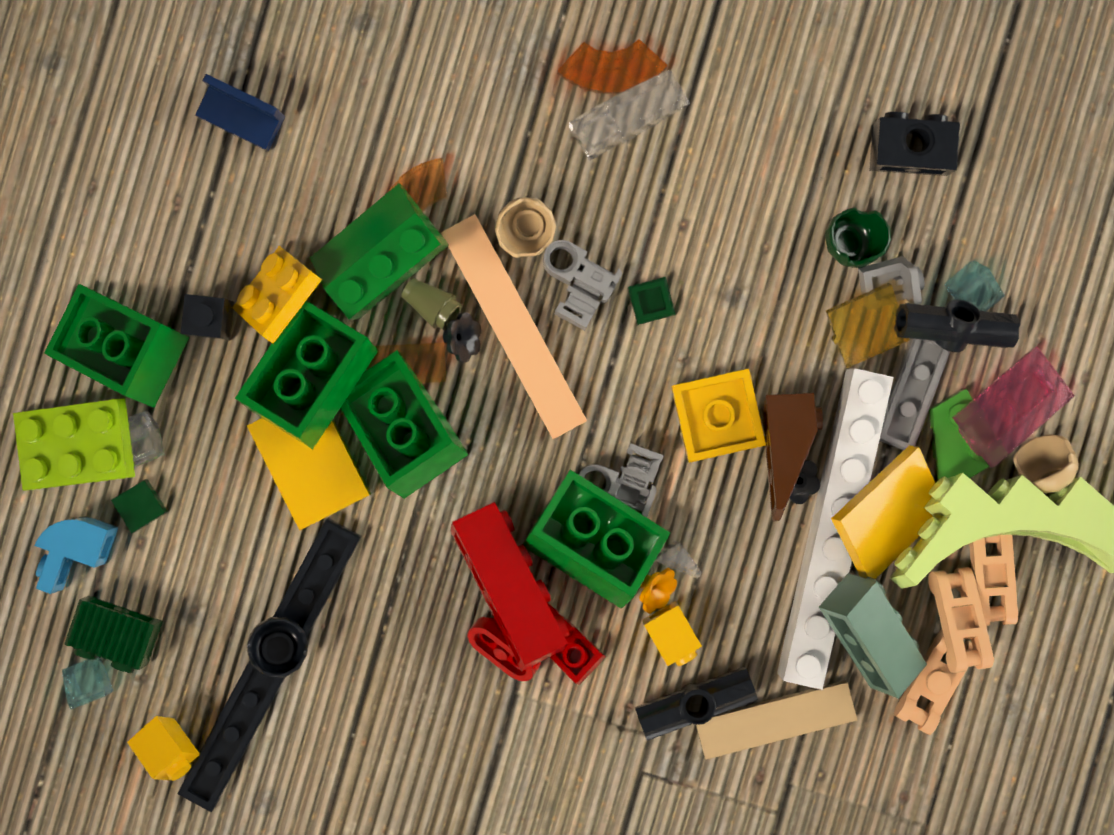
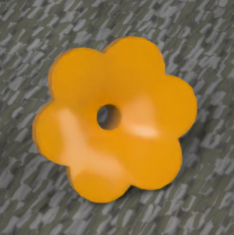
(657, 590)

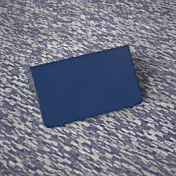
(239, 113)

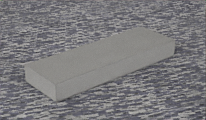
(913, 393)

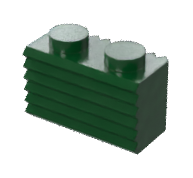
(113, 634)

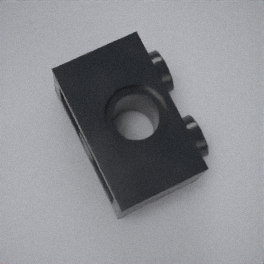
(892, 154)

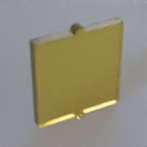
(865, 325)

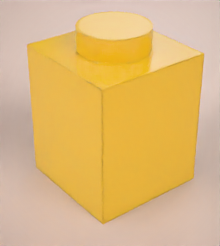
(672, 635)
(163, 749)

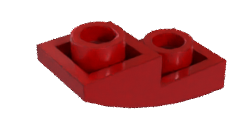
(580, 654)

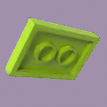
(74, 444)

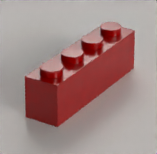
(509, 586)

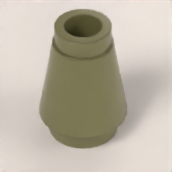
(432, 303)

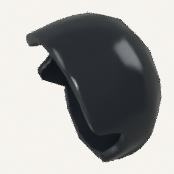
(277, 647)

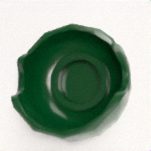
(857, 237)

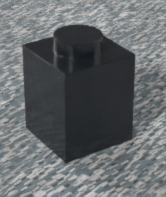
(207, 317)

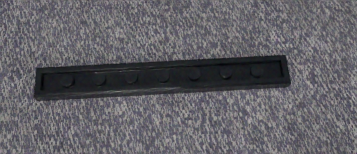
(256, 691)

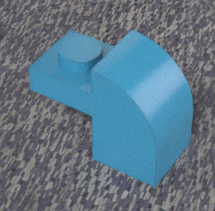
(69, 541)

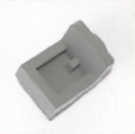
(900, 273)

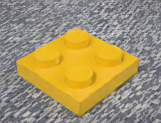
(276, 294)
(718, 415)

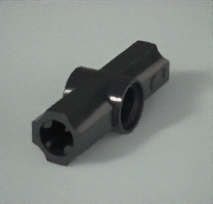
(957, 325)
(721, 695)

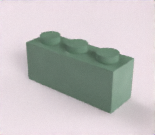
(873, 634)

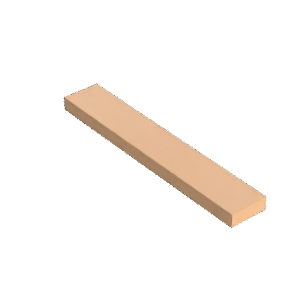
(514, 326)

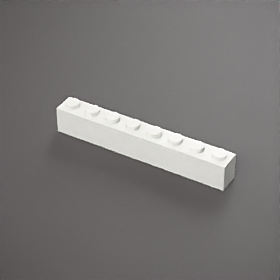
(825, 558)

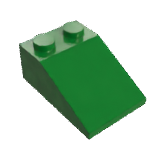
(116, 346)
(401, 426)

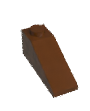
(789, 431)

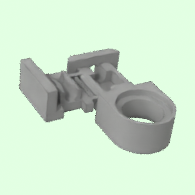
(589, 283)
(635, 477)

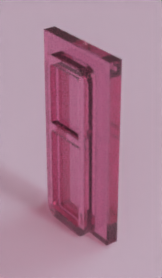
(1012, 407)

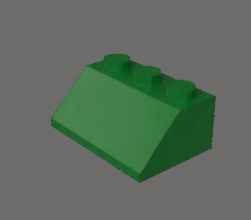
(377, 253)
(596, 539)

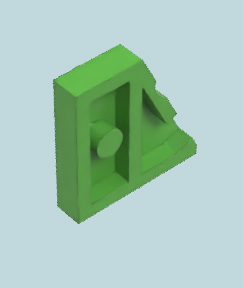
(949, 447)

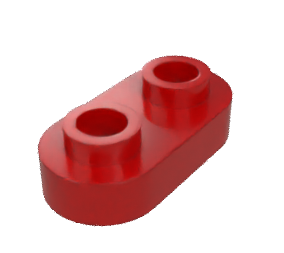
(489, 641)

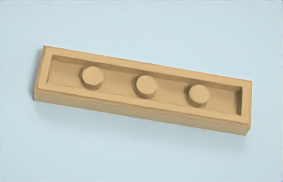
(777, 719)

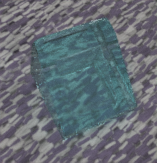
(975, 285)
(86, 682)

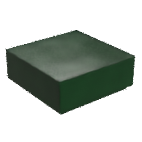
(651, 301)
(139, 506)

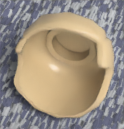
(525, 227)
(1047, 462)

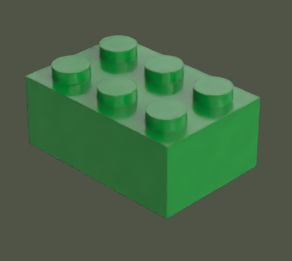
(307, 374)

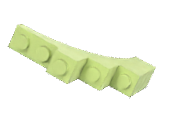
(966, 513)

